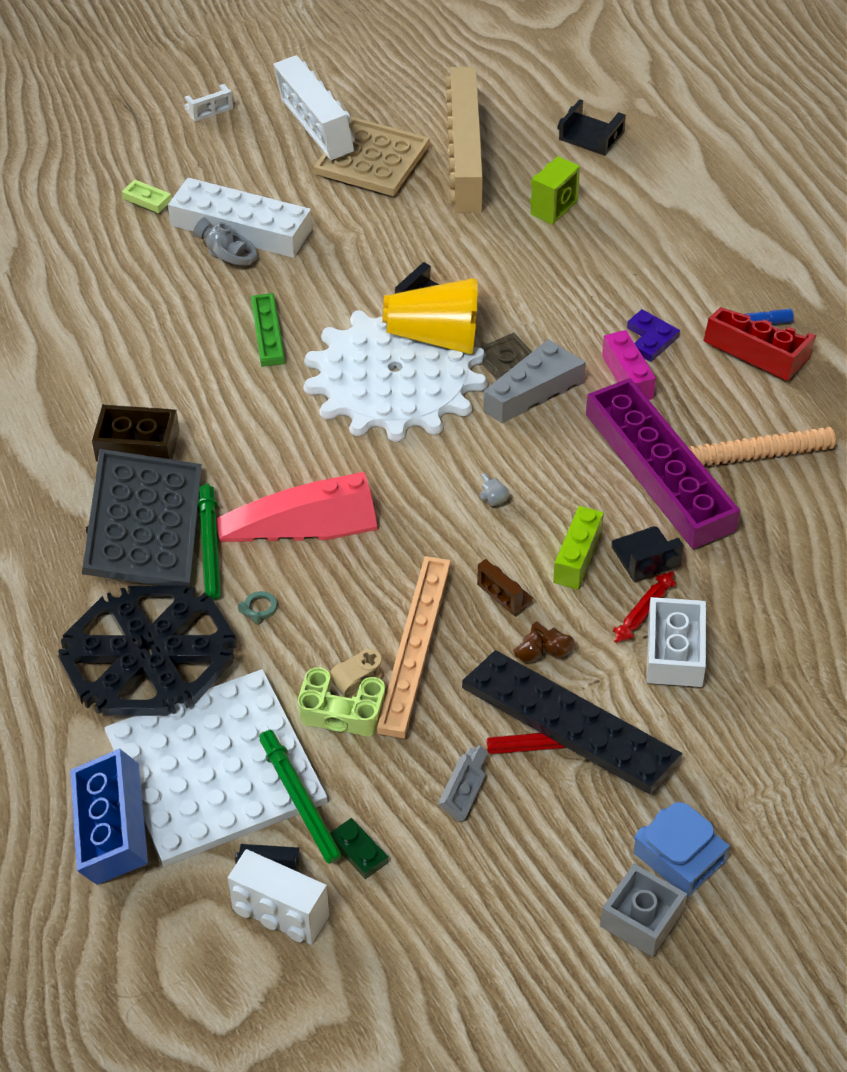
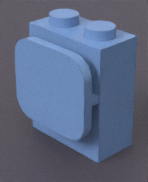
(681, 847)

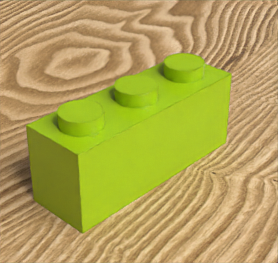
(578, 547)

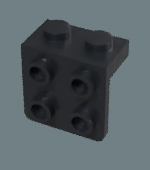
(647, 553)

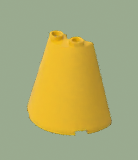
(435, 314)

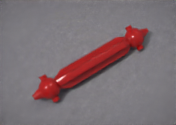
(641, 610)

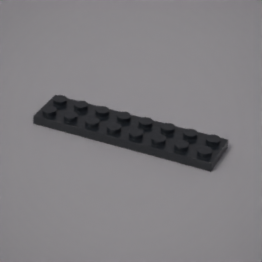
(572, 721)

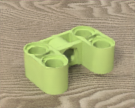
(338, 713)

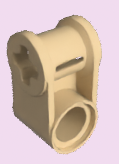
(349, 674)

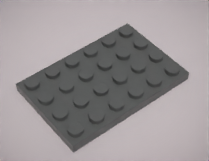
(142, 519)

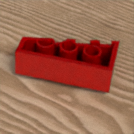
(759, 343)

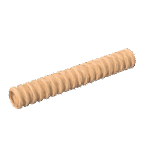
(765, 446)

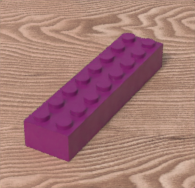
(662, 463)

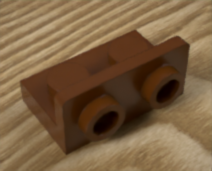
(502, 588)

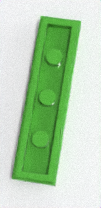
(267, 330)

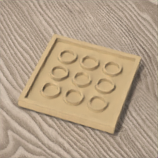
(379, 160)

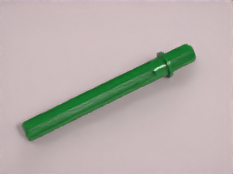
(207, 507)
(278, 757)

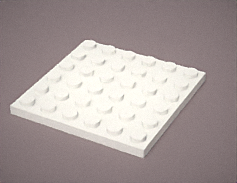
(208, 770)

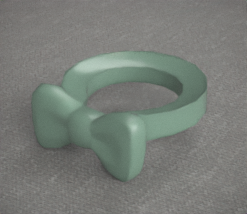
(244, 607)

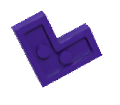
(655, 334)

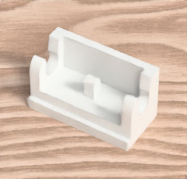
(209, 104)

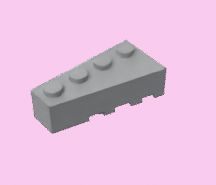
(533, 380)

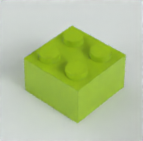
(554, 190)

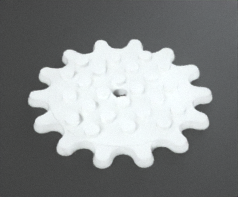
(361, 386)

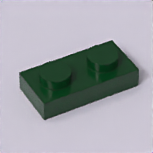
(359, 848)

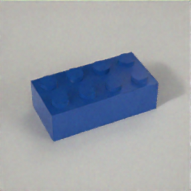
(108, 817)

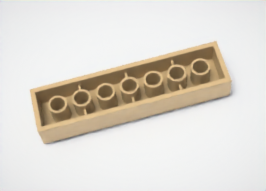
(464, 140)

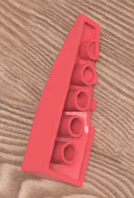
(316, 509)

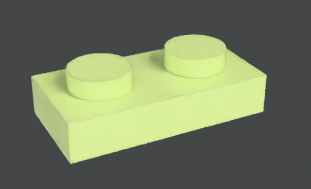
(146, 196)

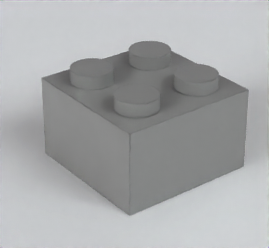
(643, 910)

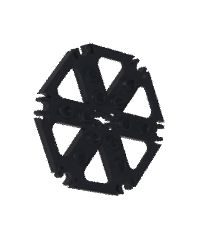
(133, 661)

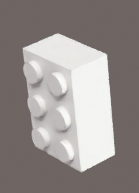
(676, 642)
(278, 897)

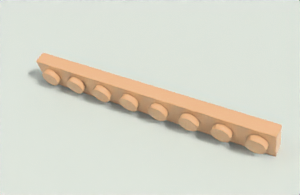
(414, 648)

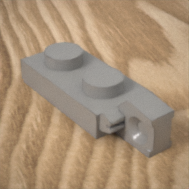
(464, 784)

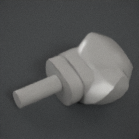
(493, 491)

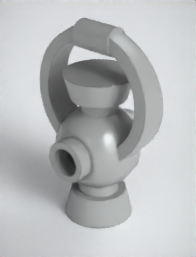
(224, 243)

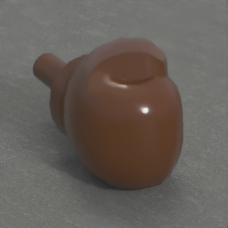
(555, 642)
(531, 647)

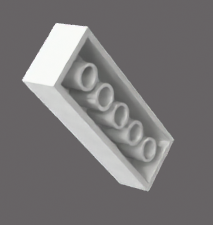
(314, 107)
(261, 220)

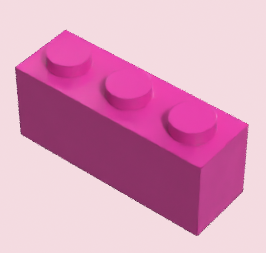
(627, 362)

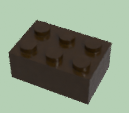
(136, 431)

